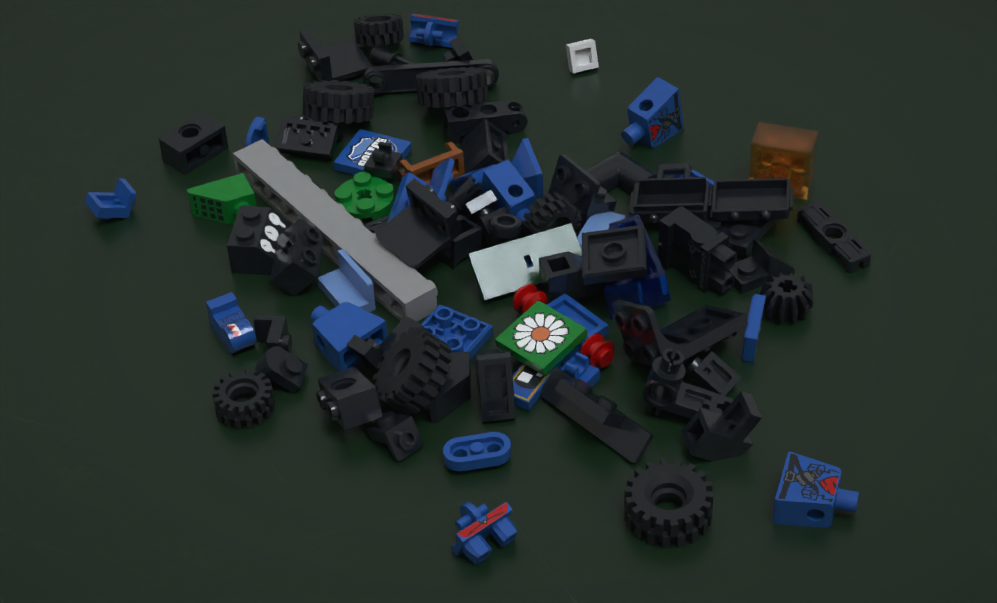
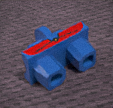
(433, 30)
(472, 538)

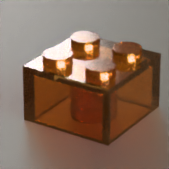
(784, 153)

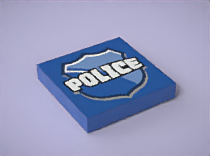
(361, 147)

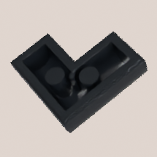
(619, 171)

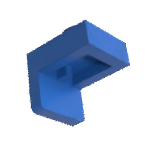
(112, 205)

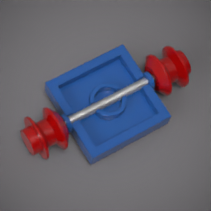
(593, 346)

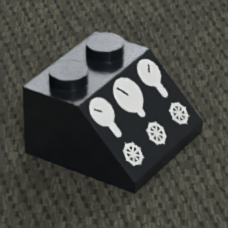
(254, 240)

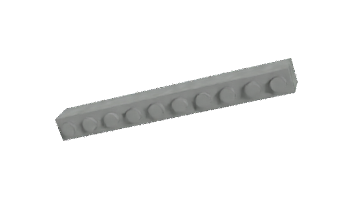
(296, 197)

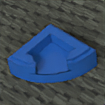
(257, 131)

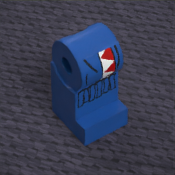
(230, 323)

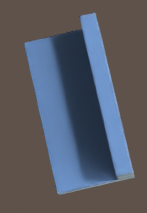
(348, 284)

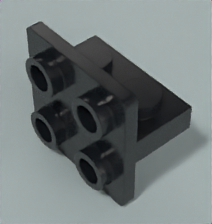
(580, 189)

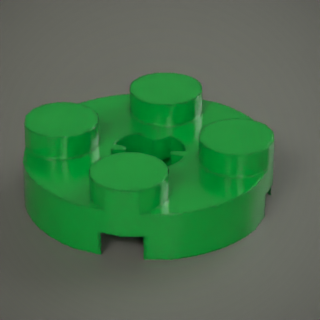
(366, 196)

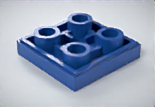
(458, 330)

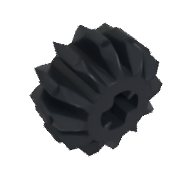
(787, 297)

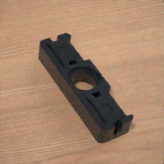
(823, 223)

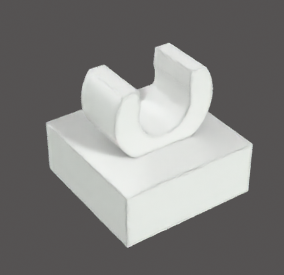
(582, 55)

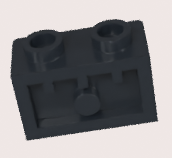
(308, 137)

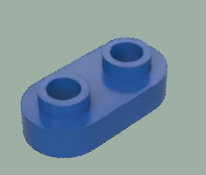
(477, 451)

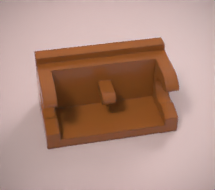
(425, 169)

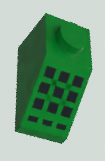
(221, 198)

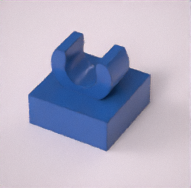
(580, 368)

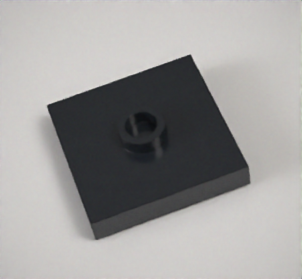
(614, 255)

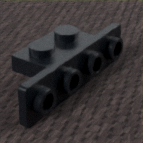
(596, 414)

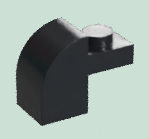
(725, 434)

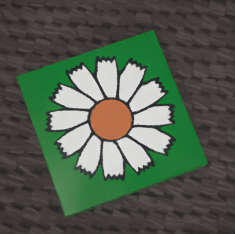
(541, 337)

